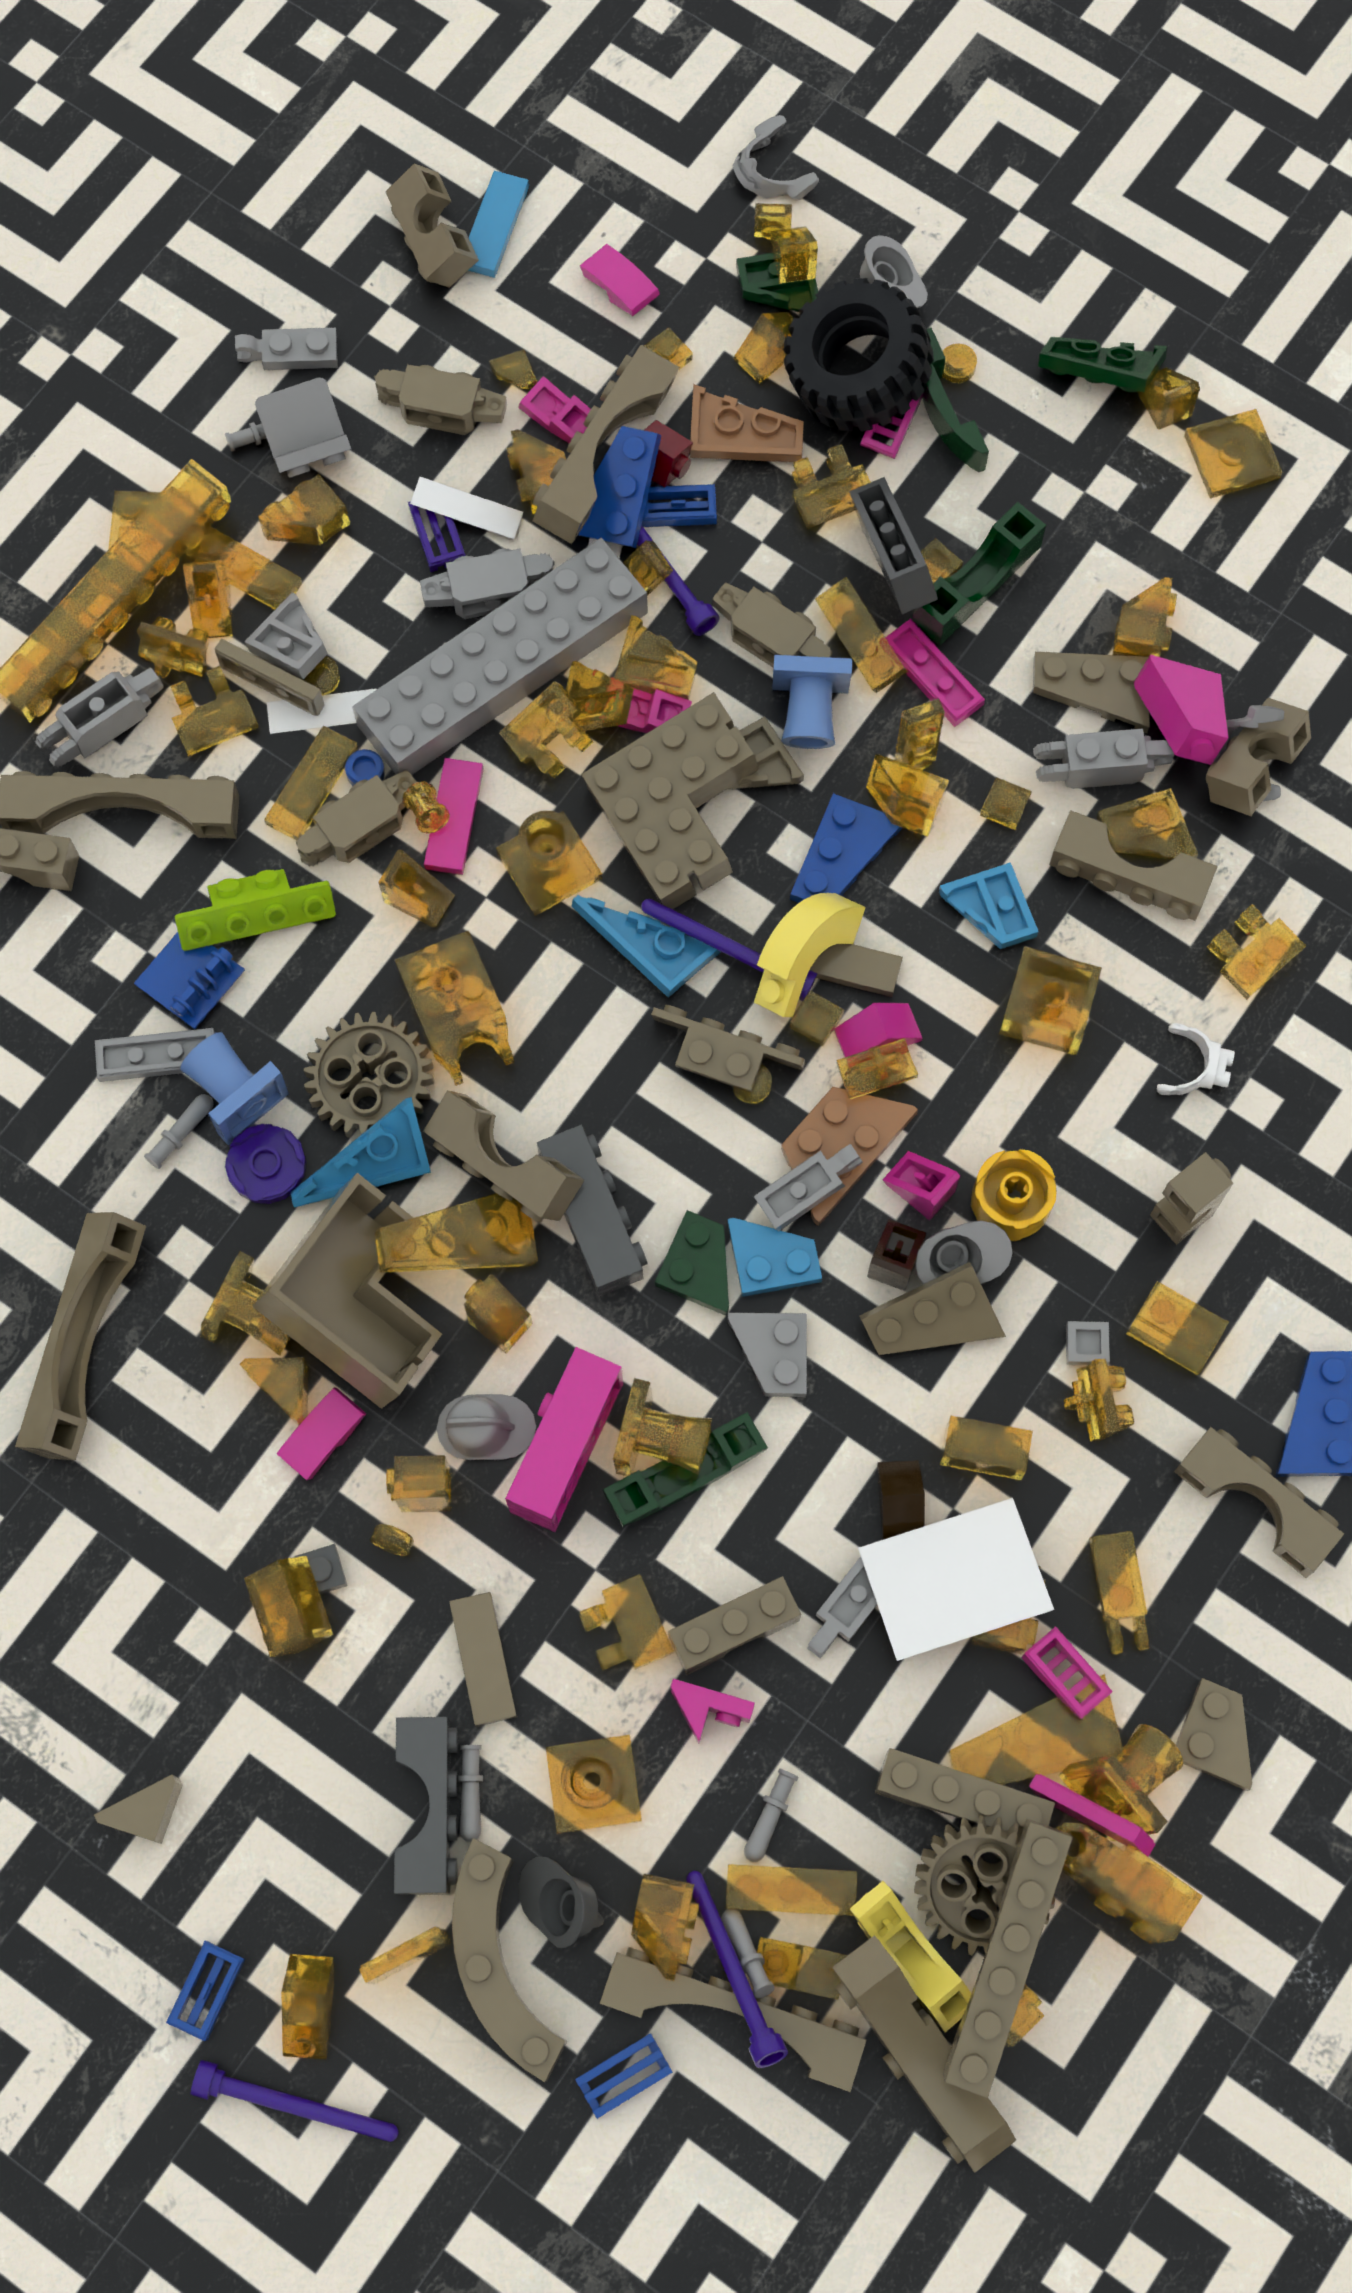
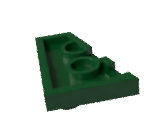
(1116, 366)

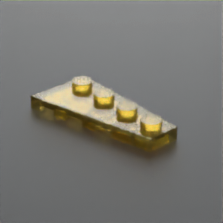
(464, 1236)
(1040, 1742)

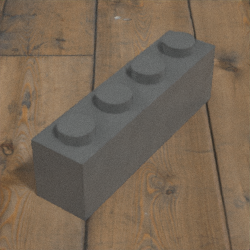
(893, 545)
(593, 1216)

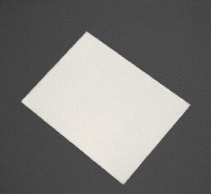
(955, 1579)

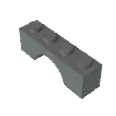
(425, 1862)

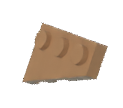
(738, 432)

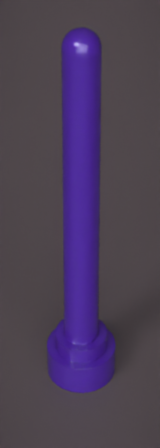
(700, 616)
(712, 938)
(766, 2045)
(212, 2082)

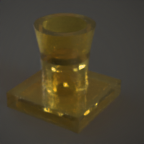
(548, 860)
(234, 1307)
(659, 1434)
(1127, 1780)
(607, 1805)

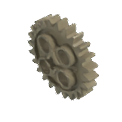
(345, 1051)
(952, 1903)

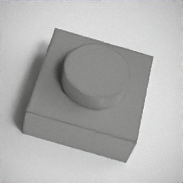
(1087, 1342)

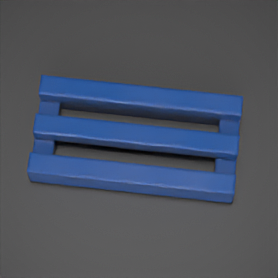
(679, 511)
(222, 1995)
(591, 2095)

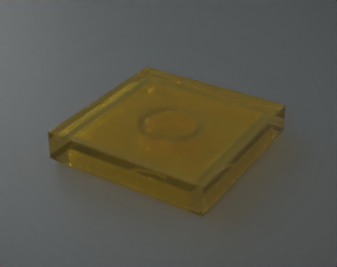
(1233, 453)
(405, 1955)

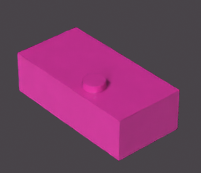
(564, 1439)

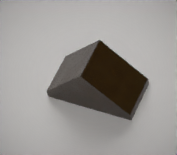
(896, 1254)
(900, 1497)

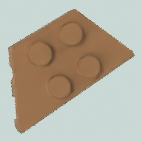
(836, 1122)

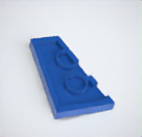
(623, 487)
(842, 847)
(1321, 1422)

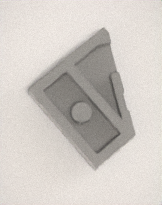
(288, 639)
(775, 1350)

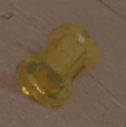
(425, 807)

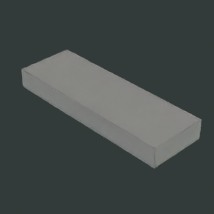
(145, 1054)

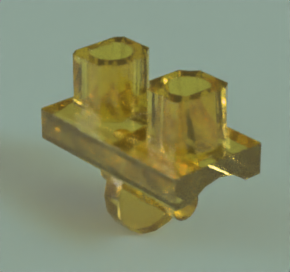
(173, 650)
(877, 1068)
(1095, 1399)

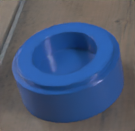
(364, 765)

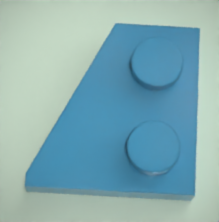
(993, 905)
(771, 1258)

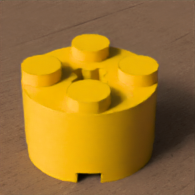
(1010, 1172)

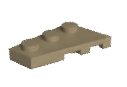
(1094, 683)
(934, 1315)

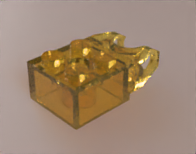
(456, 1016)
(1130, 1885)

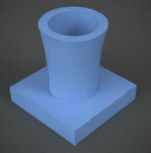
(810, 697)
(240, 1094)

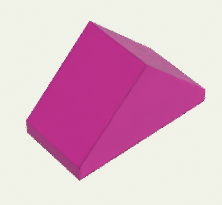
(876, 1027)
(922, 1183)

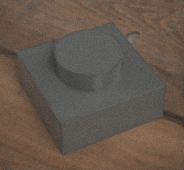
(326, 1568)

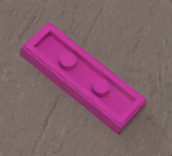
(935, 673)
(459, 794)
(1092, 1814)

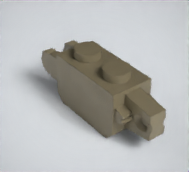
(440, 398)
(767, 626)
(356, 820)

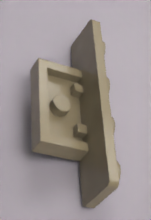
(723, 1055)

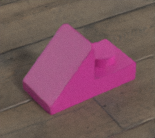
(698, 1701)

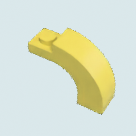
(798, 942)
(931, 1978)

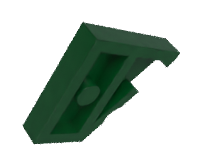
(760, 284)
(697, 1264)

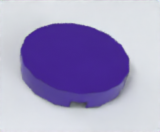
(265, 1163)

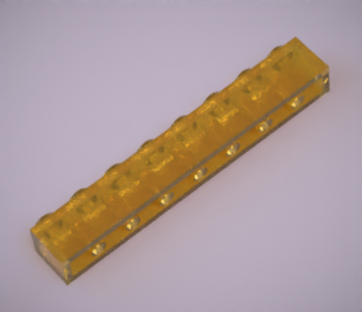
(112, 590)

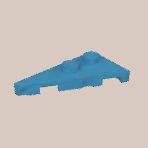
(654, 949)
(381, 1155)

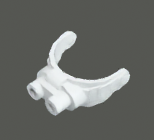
(1214, 1063)

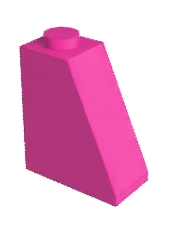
(1185, 706)

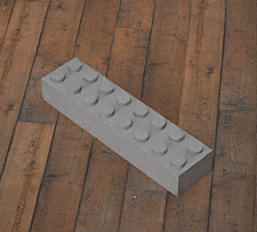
(501, 659)

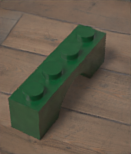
(1002, 553)

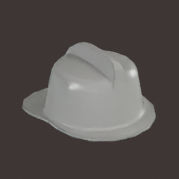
(891, 263)
(974, 1242)
(486, 1427)

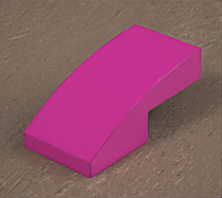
(620, 278)
(555, 410)
(652, 710)
(321, 1433)

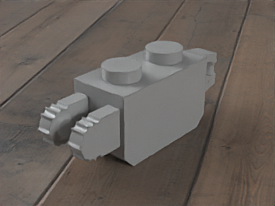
(484, 582)
(99, 715)
(1102, 758)

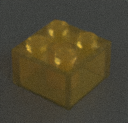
(1050, 1000)

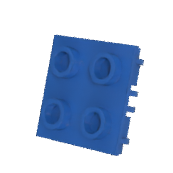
(189, 980)

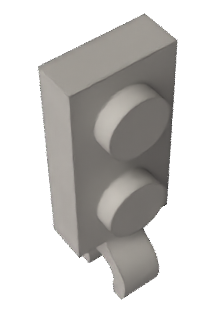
(290, 348)
(806, 1186)
(844, 1609)

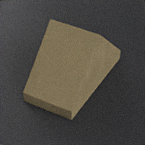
(146, 1811)

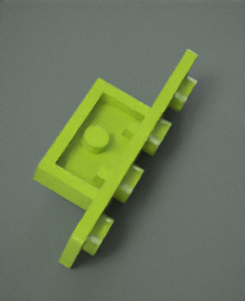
(252, 908)

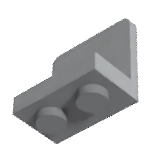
(302, 426)

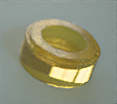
(959, 363)
(324, 676)
(760, 1089)
(392, 1539)

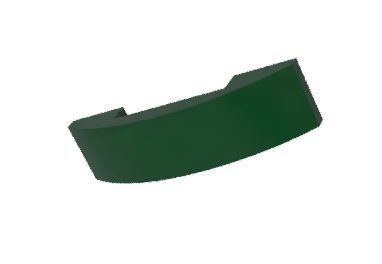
(961, 439)
(668, 1483)

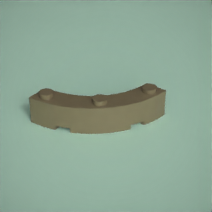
(483, 1966)
(920, 2053)

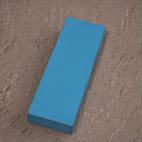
(496, 221)

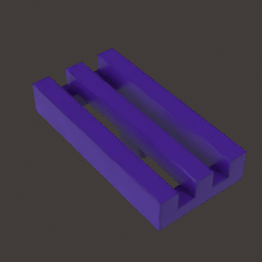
(445, 557)

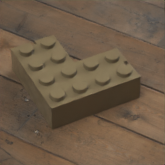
(654, 791)
(335, 1306)

